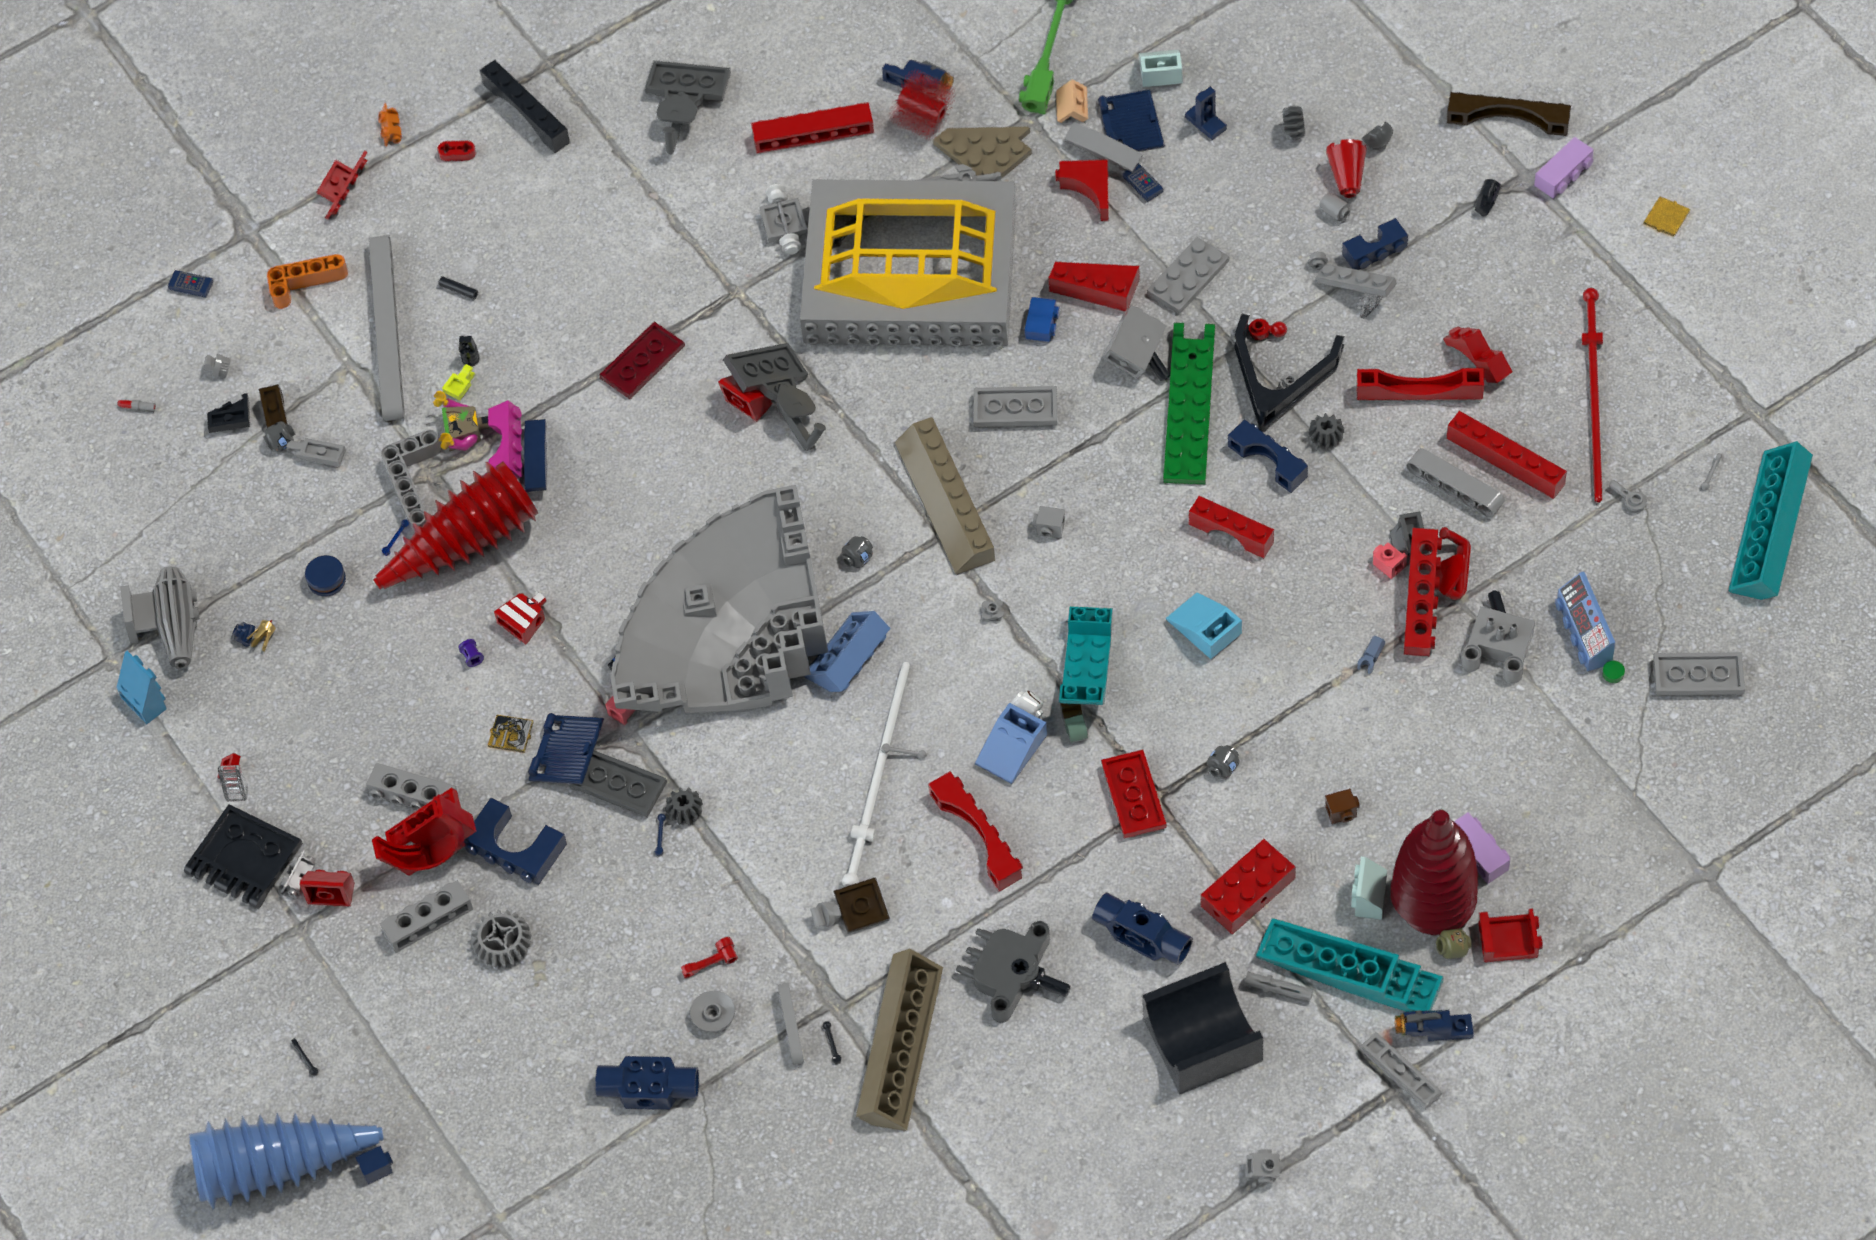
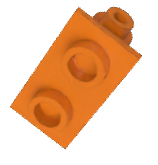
(388, 118)

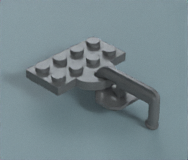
(684, 90)
(775, 374)

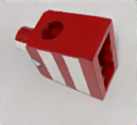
(522, 616)

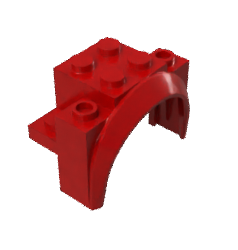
(434, 829)

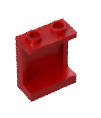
(1509, 937)

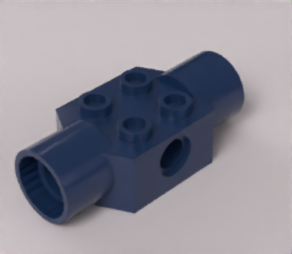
(1142, 929)
(647, 1082)

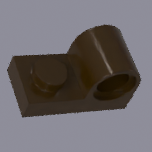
(273, 405)

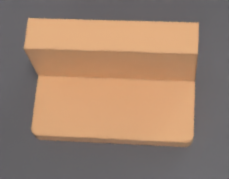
(1072, 101)

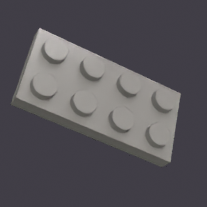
(1188, 275)
(1015, 406)
(1699, 673)

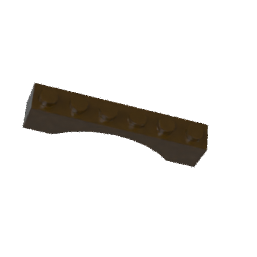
(1468, 108)

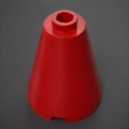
(1347, 165)

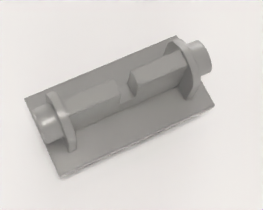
(300, 866)

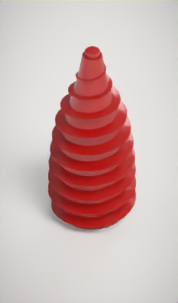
(462, 526)

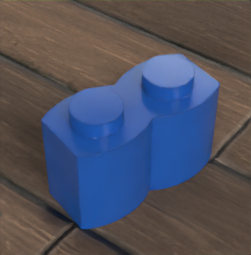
(1041, 319)

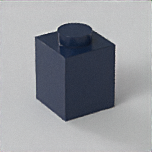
(375, 1164)

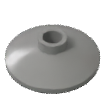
(709, 1003)

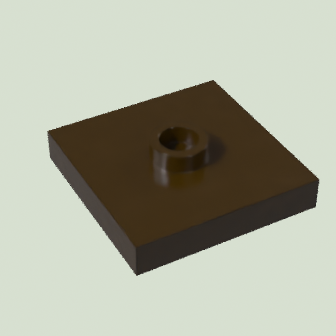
(861, 905)

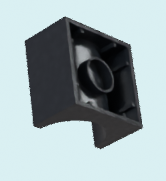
(1201, 1028)

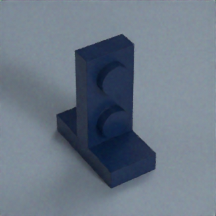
(1204, 116)

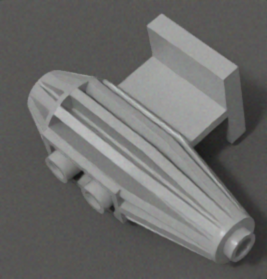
(165, 609)

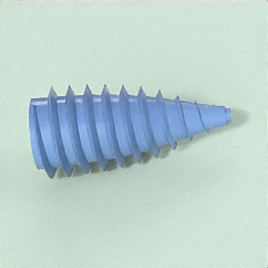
(269, 1154)

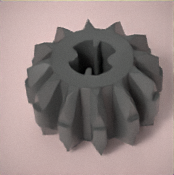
(1293, 122)
(1326, 430)
(679, 812)

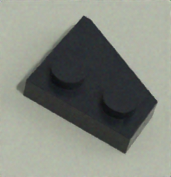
(230, 416)

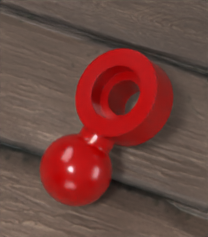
(1277, 329)

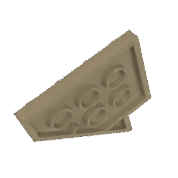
(985, 148)

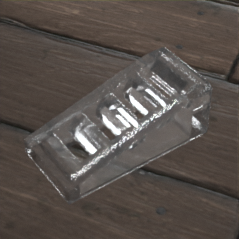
(233, 783)

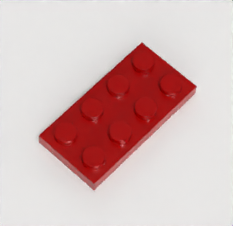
(1133, 794)

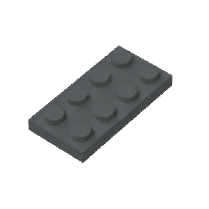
(621, 784)

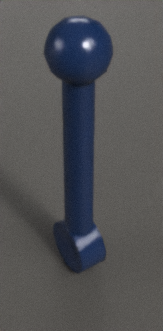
(659, 850)

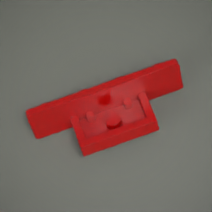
(336, 182)

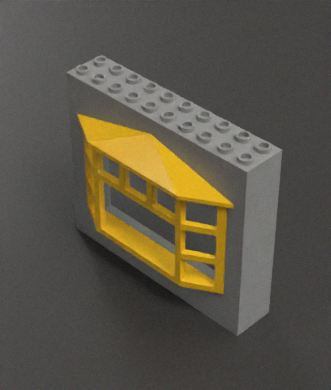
(909, 306)

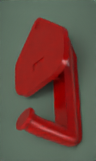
(1454, 569)

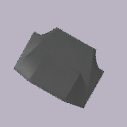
(1402, 532)

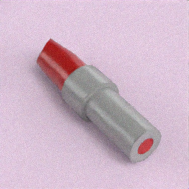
(136, 405)

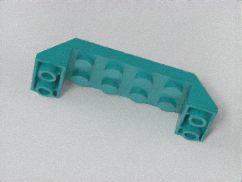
(1087, 656)

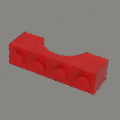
(1251, 534)

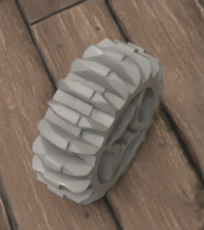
(510, 928)

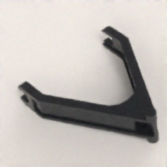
(1269, 403)

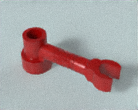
(725, 952)

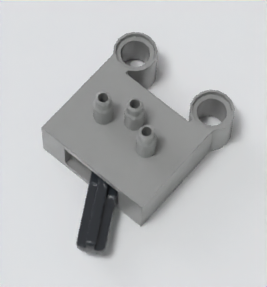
(1499, 638)

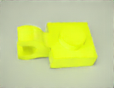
(459, 384)

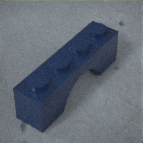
(1249, 440)

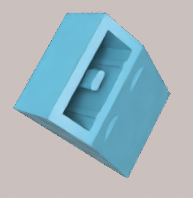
(1206, 624)

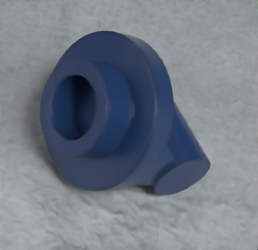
(243, 631)

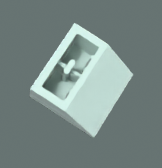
(1160, 68)
(1369, 889)

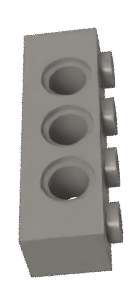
(384, 776)
(421, 926)

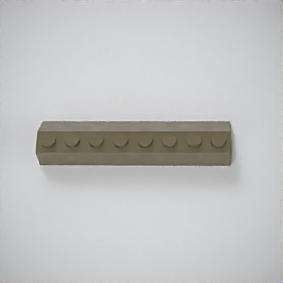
(945, 497)
(899, 1041)

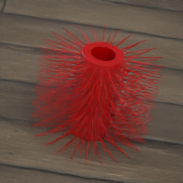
(922, 104)

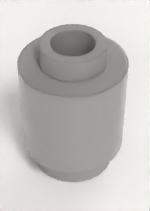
(1335, 207)

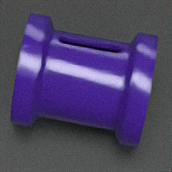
(471, 653)

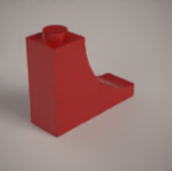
(1087, 178)

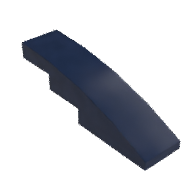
(535, 455)

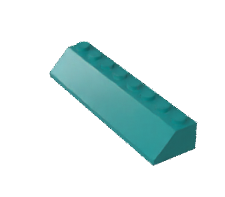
(1771, 521)

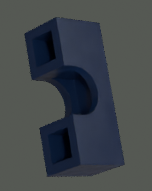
(1362, 253)

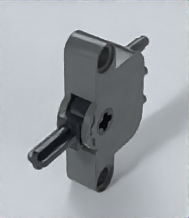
(1011, 967)

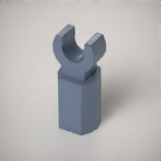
(1371, 653)

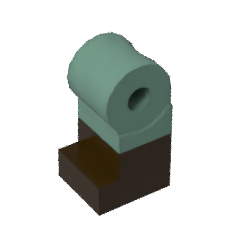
(1073, 721)

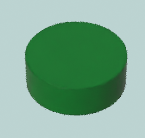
(1613, 671)

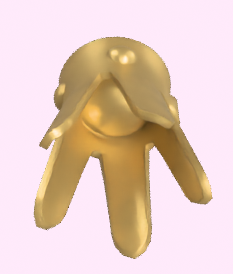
(265, 629)

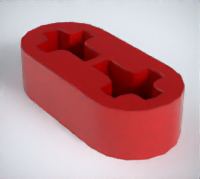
(456, 150)

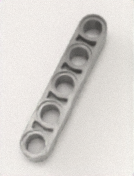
(1455, 482)

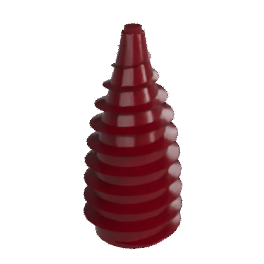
(1435, 876)

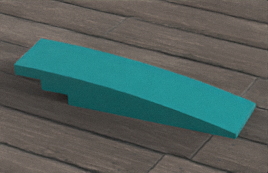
(1350, 966)

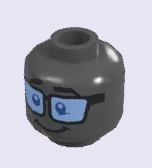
(278, 436)
(857, 551)
(1223, 761)

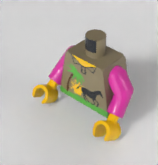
(460, 424)

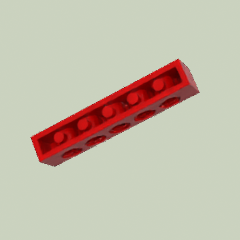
(1415, 643)

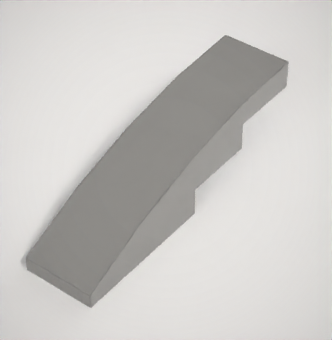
(1103, 147)

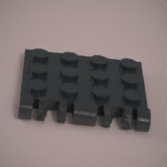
(244, 852)

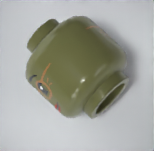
(1453, 944)

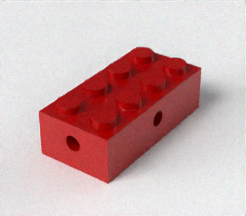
(1248, 886)

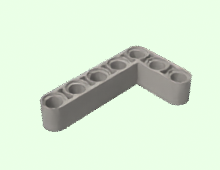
(402, 459)

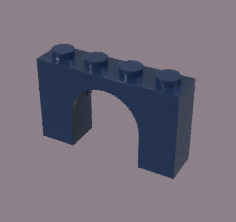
(530, 863)

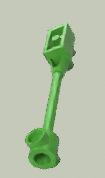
(1041, 80)

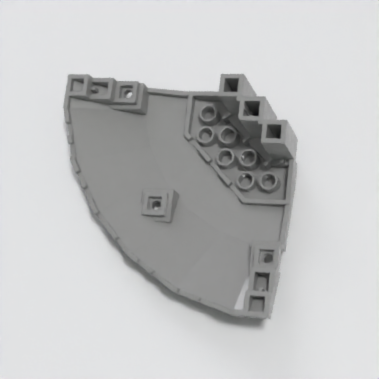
(745, 633)

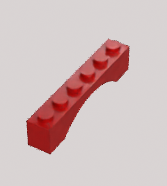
(1458, 385)
(951, 797)

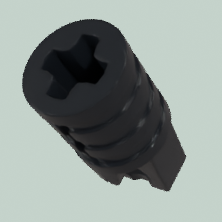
(1487, 196)
(469, 349)

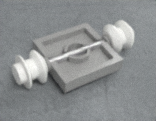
(783, 219)

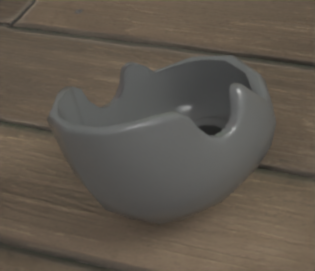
(1379, 136)

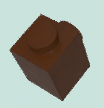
(1341, 806)

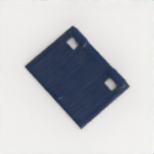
(1132, 120)
(565, 749)

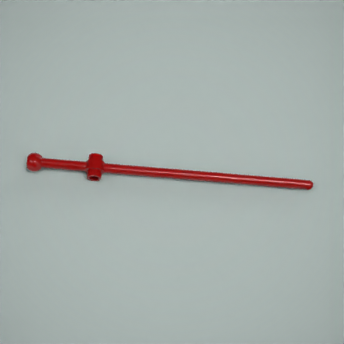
(1593, 339)

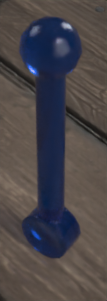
(386, 550)

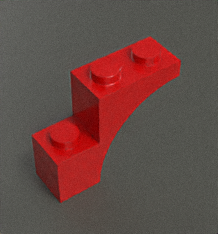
(1474, 346)

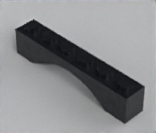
(544, 123)

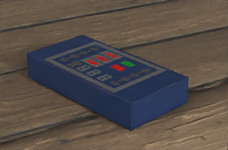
(1143, 183)
(190, 283)

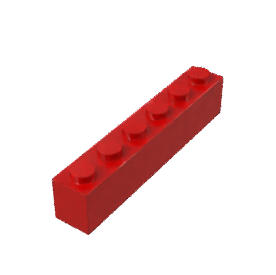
(812, 127)
(1506, 454)

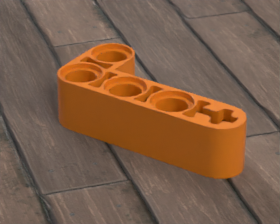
(304, 274)

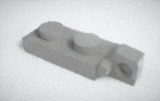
(317, 451)

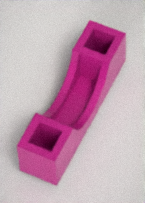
(506, 421)

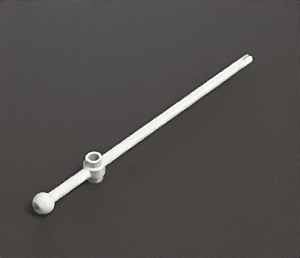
(863, 832)

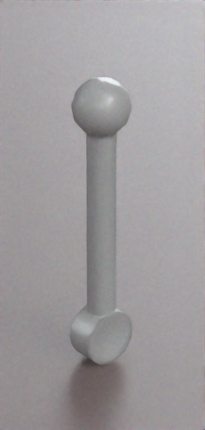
(1705, 485)
(886, 748)

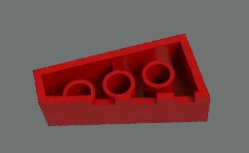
(1096, 283)

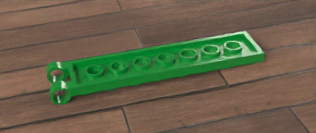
(1189, 407)

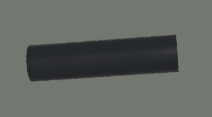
(458, 287)

